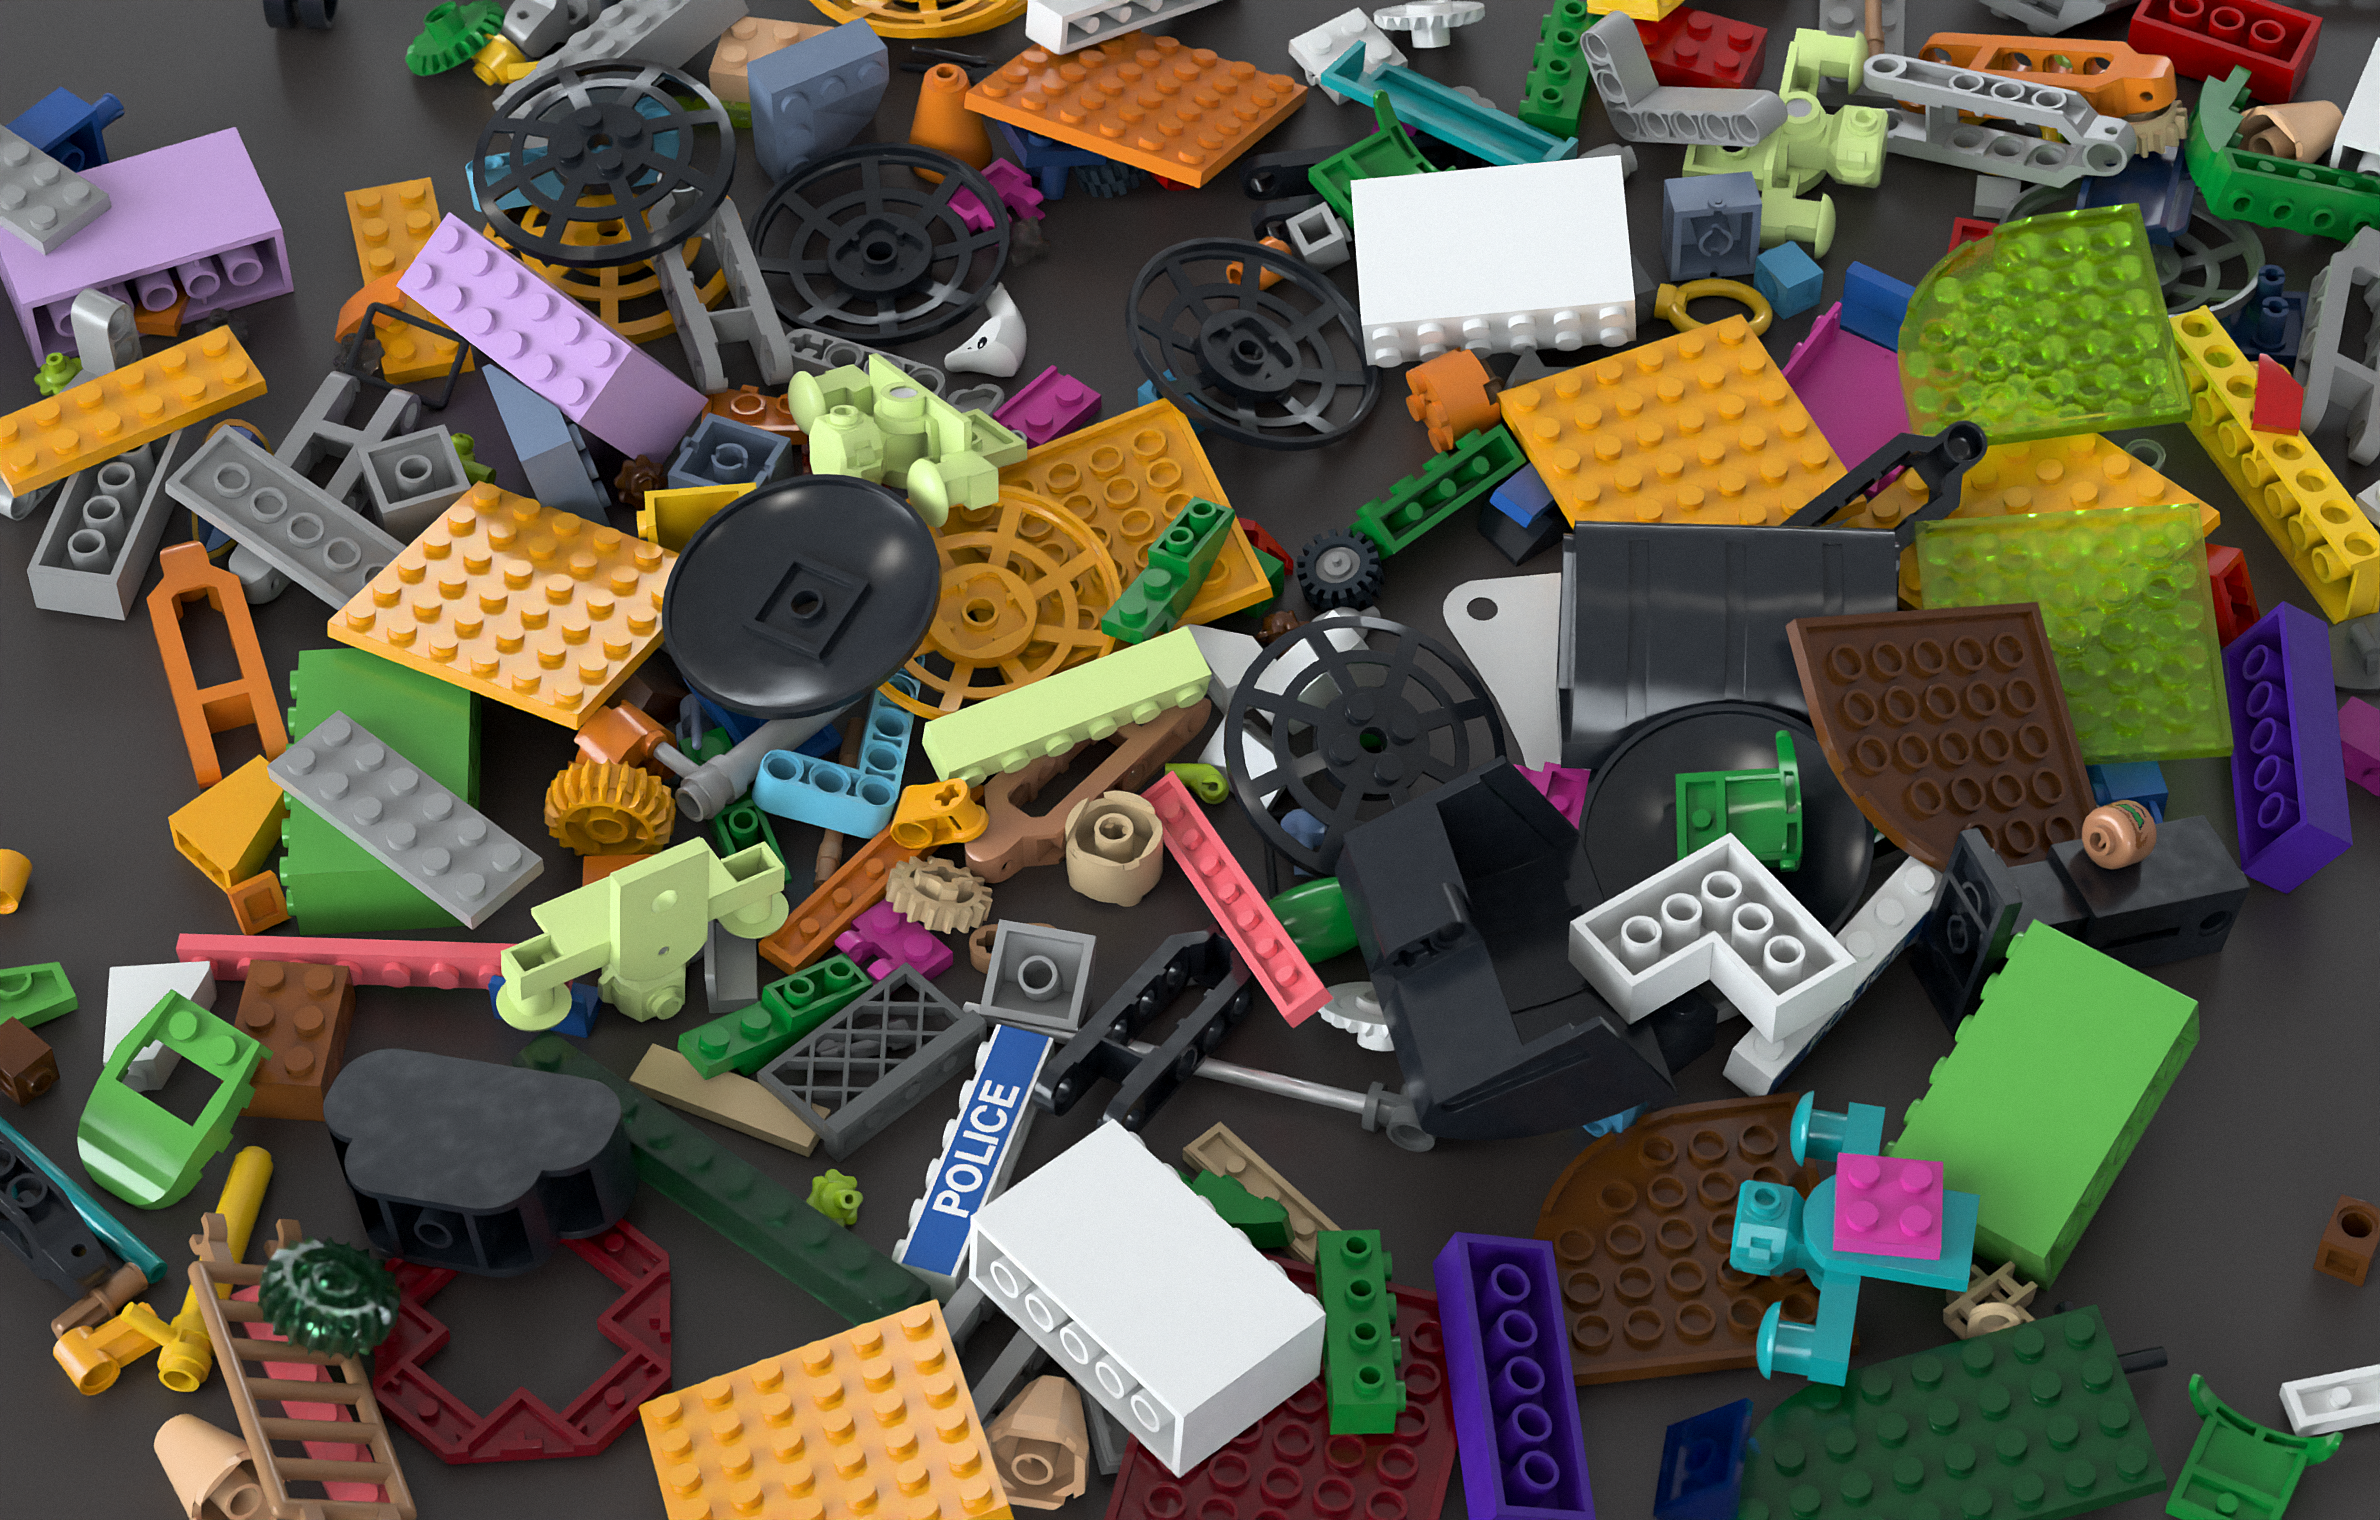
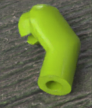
(474, 471)
(1202, 780)

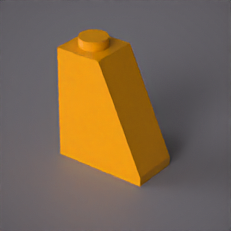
(232, 825)

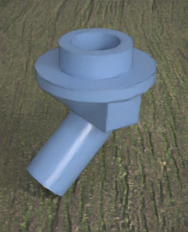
(1305, 830)

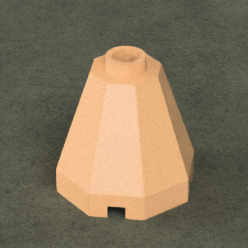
(1041, 1444)

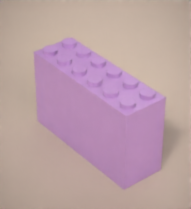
(174, 215)
(551, 342)

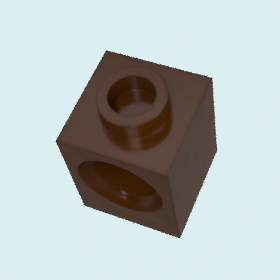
(25, 1063)
(2345, 1255)

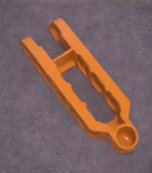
(2110, 92)
(223, 706)

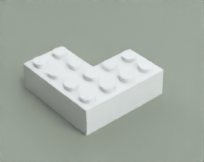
(1716, 921)

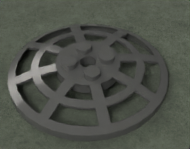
(2167, 260)

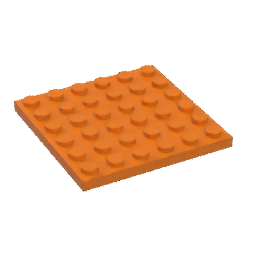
(1141, 102)

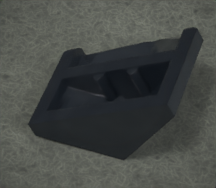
(1514, 540)

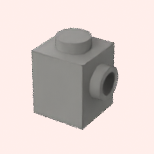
(1320, 237)

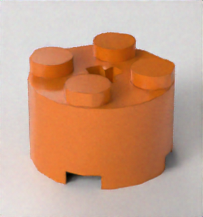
(1451, 398)
(622, 737)

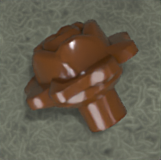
(639, 477)
(1276, 625)

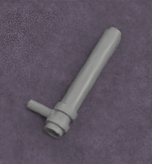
(726, 776)

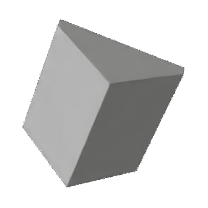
(1039, 976)

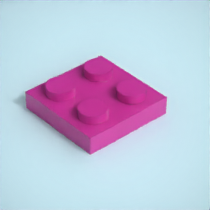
(1888, 1206)

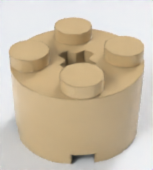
(1114, 848)

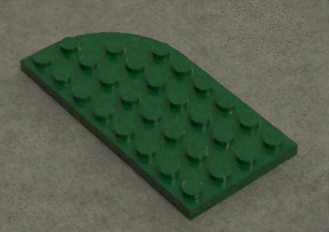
(1961, 1431)

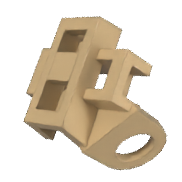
(1997, 1311)

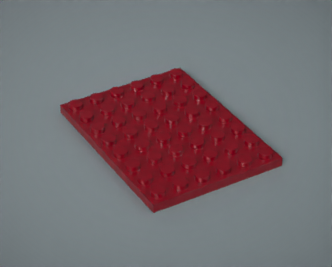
(1293, 1466)

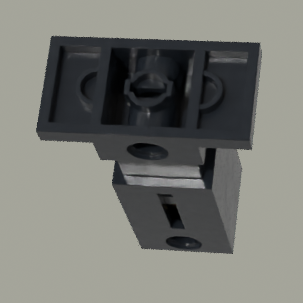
(2142, 914)

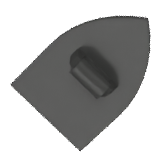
(2356, 654)

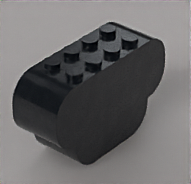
(478, 1159)

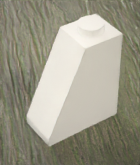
(1320, 690)
(130, 998)

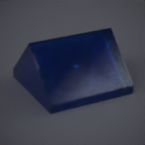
(1704, 1464)

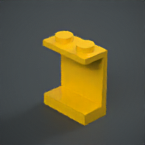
(677, 514)

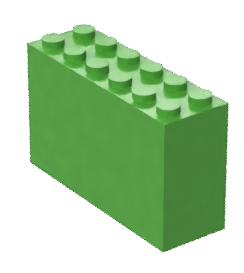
(424, 720)
(2049, 1094)

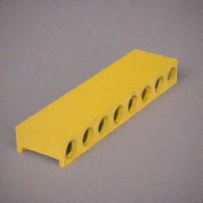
(2278, 475)

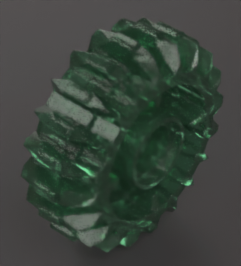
(329, 1297)

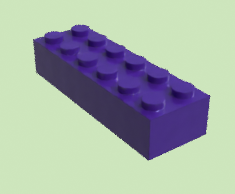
(2286, 748)
(1511, 1380)

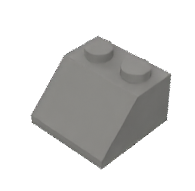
(412, 480)

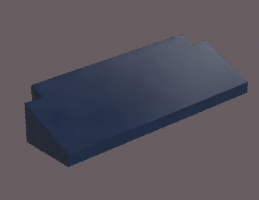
(2154, 182)

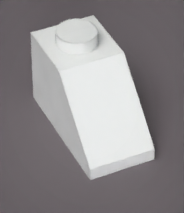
(1228, 658)

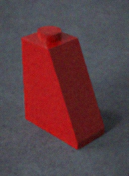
(2231, 592)

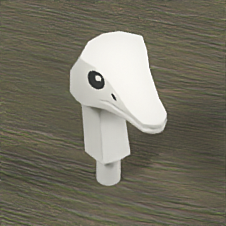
(997, 345)

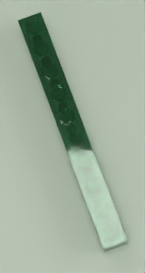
(743, 1200)

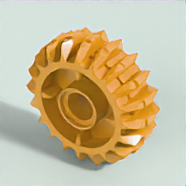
(609, 809)

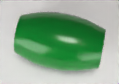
(1316, 919)

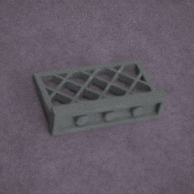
(893, 1093)

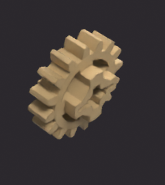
(938, 894)

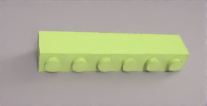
(1068, 708)

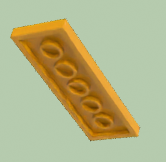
(389, 232)
(125, 409)

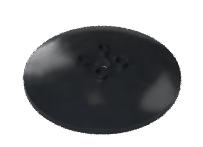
(790, 544)
(1633, 815)

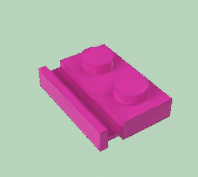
(1049, 407)

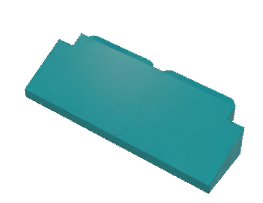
(1446, 112)

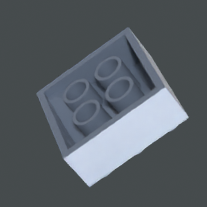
(815, 95)
(549, 449)

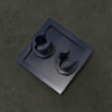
(1047, 158)
(2270, 320)

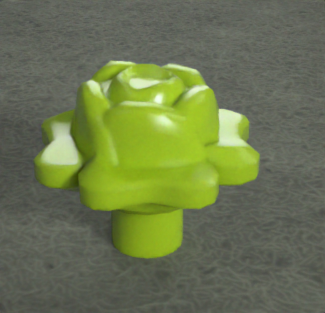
(57, 373)
(836, 1197)

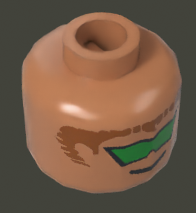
(2122, 830)

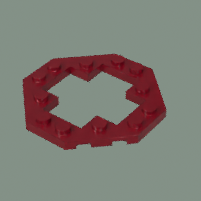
(524, 1424)

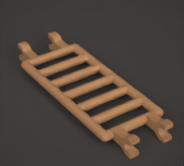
(219, 1267)

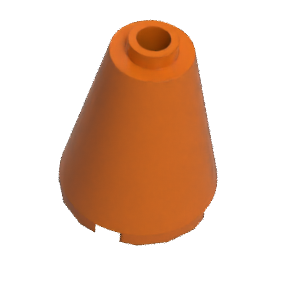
(945, 123)

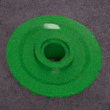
(453, 35)

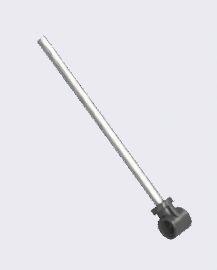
(1377, 1106)

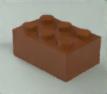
(306, 1021)

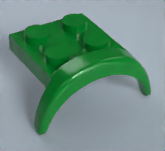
(1377, 156)
(1752, 804)
(2241, 1466)

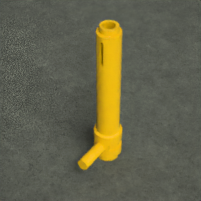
(186, 1342)

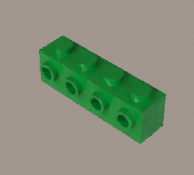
(1562, 77)
(2291, 194)
(1439, 492)
(1357, 1333)

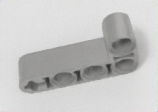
(822, 352)

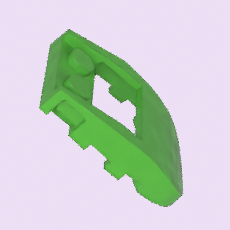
(141, 1147)

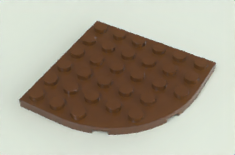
(1947, 727)
(1648, 1241)

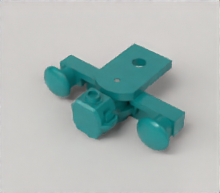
(1783, 1231)

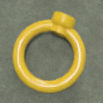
(1672, 302)

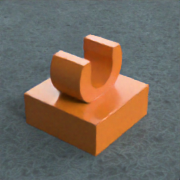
(258, 903)

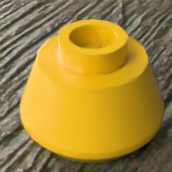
(493, 60)

